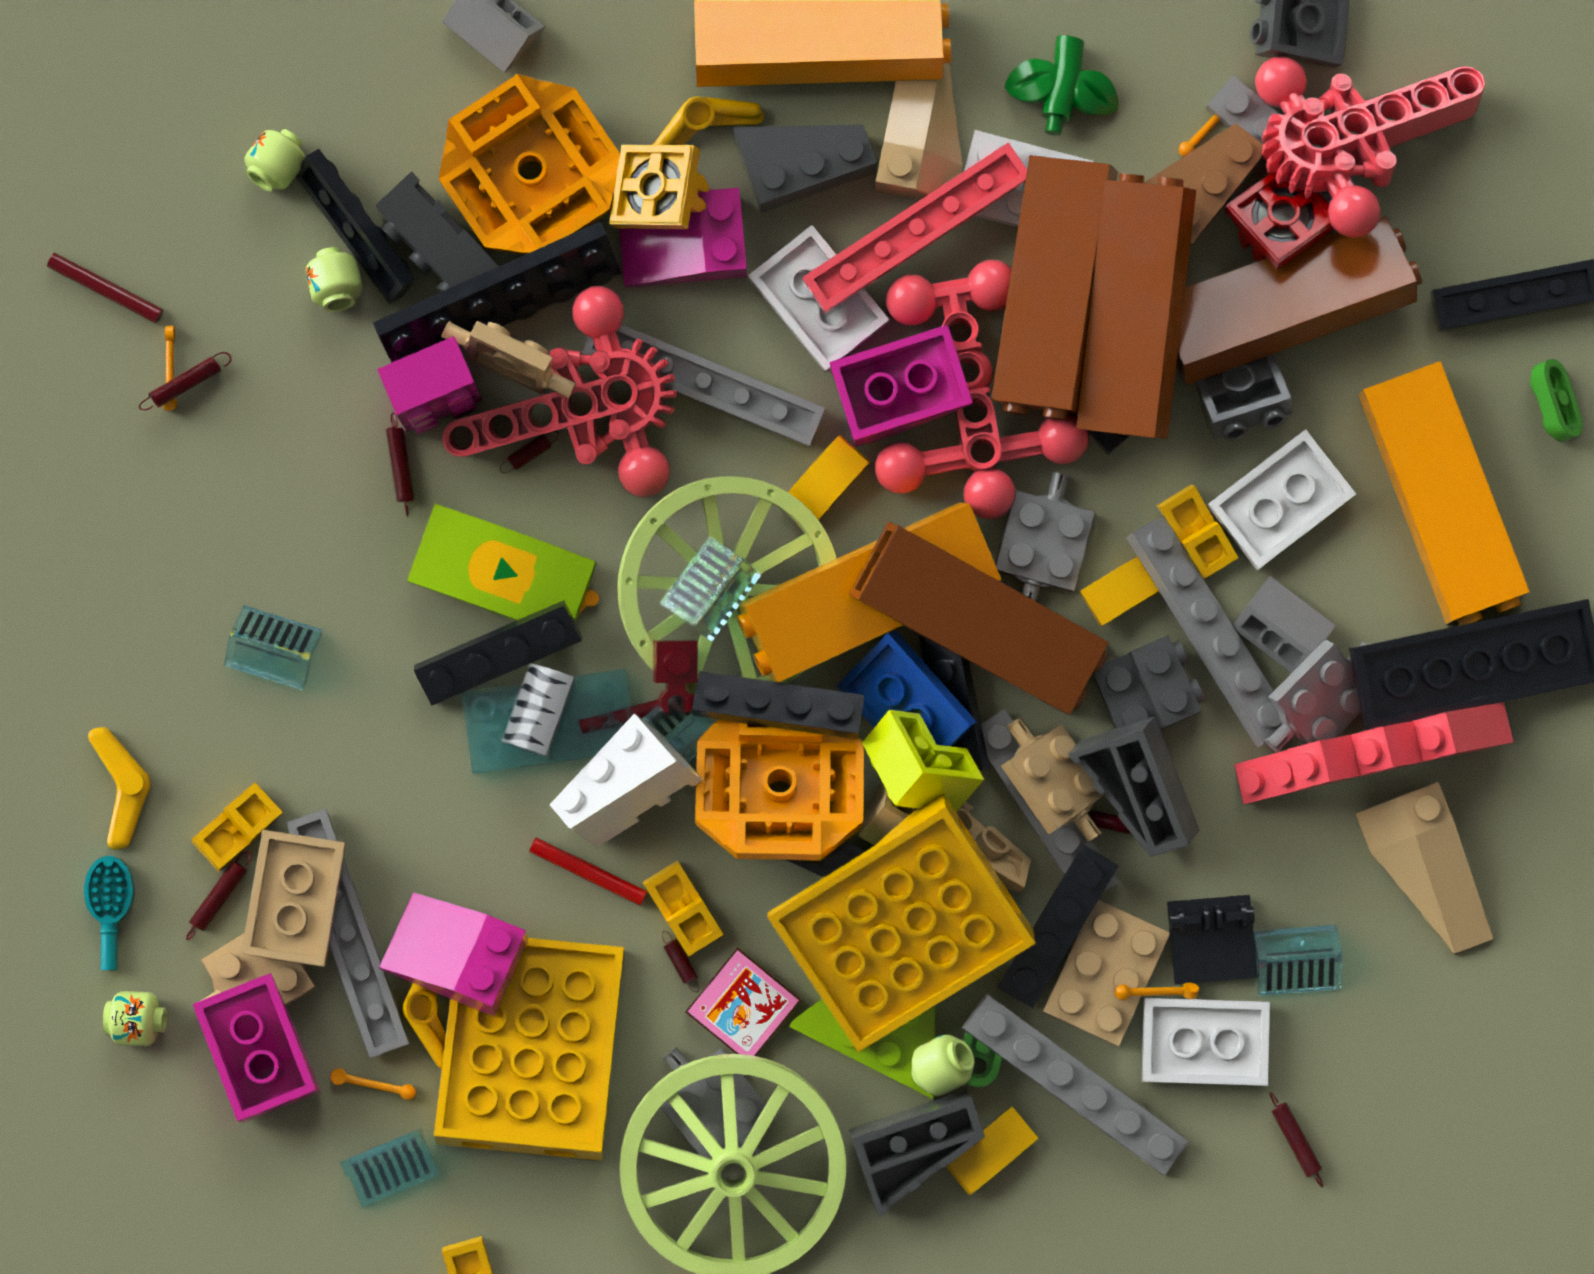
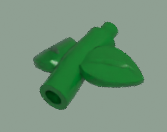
(1063, 85)

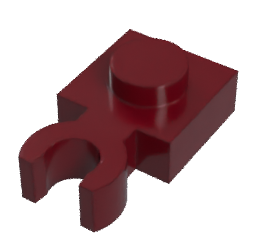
(675, 664)

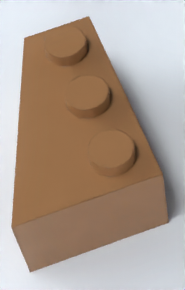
(1215, 172)

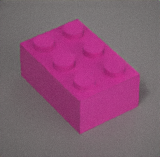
(430, 386)

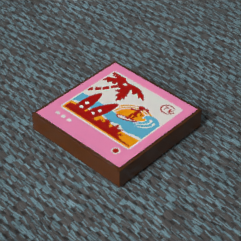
(743, 1005)

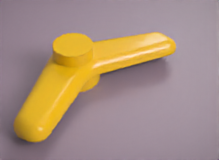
(702, 112)
(131, 783)
(421, 1012)

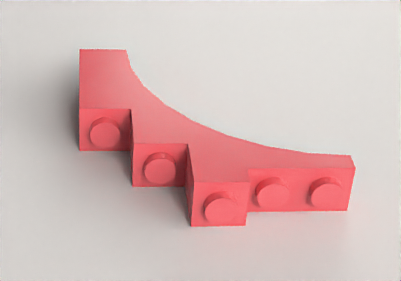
(1373, 751)

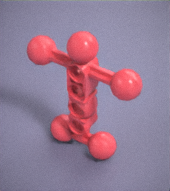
(988, 490)

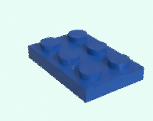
(901, 681)

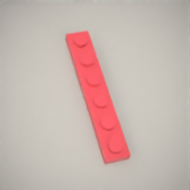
(916, 228)

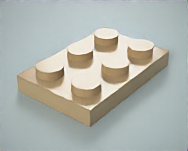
(293, 898)
(1106, 953)

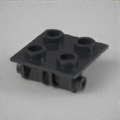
(1212, 939)

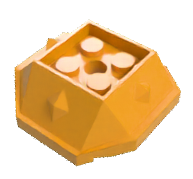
(520, 125)
(758, 823)

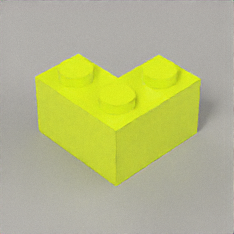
(915, 766)

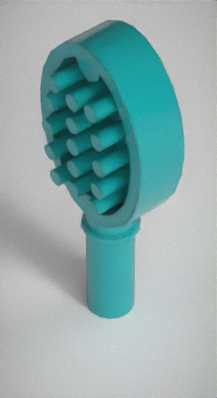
(109, 898)

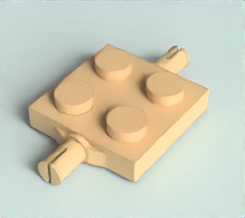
(518, 361)
(1051, 781)
(231, 968)

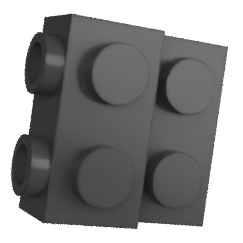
(1302, 30)
(1245, 398)
(1149, 685)

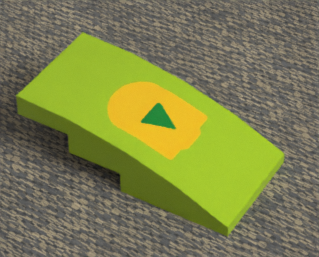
(497, 567)

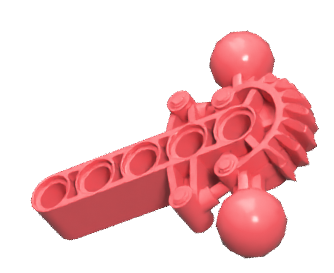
(1291, 136)
(643, 468)

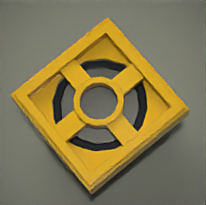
(657, 187)

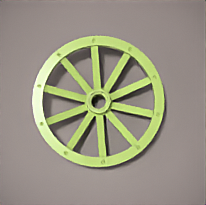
(653, 523)
(797, 1243)

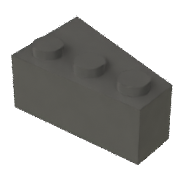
(802, 160)
(431, 234)
(1141, 783)
(913, 1145)

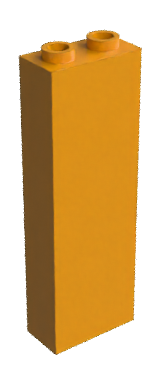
(819, 41)
(1444, 494)
(817, 618)

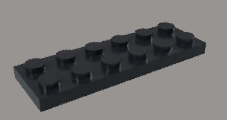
(505, 292)
(1474, 664)

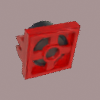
(1280, 221)

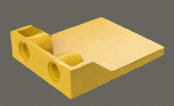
(903, 925)
(544, 1061)

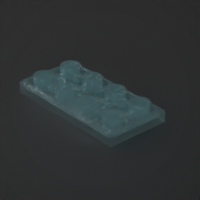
(592, 696)

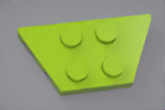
(888, 1055)

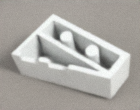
(622, 782)

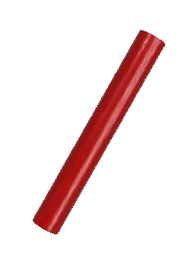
(588, 871)

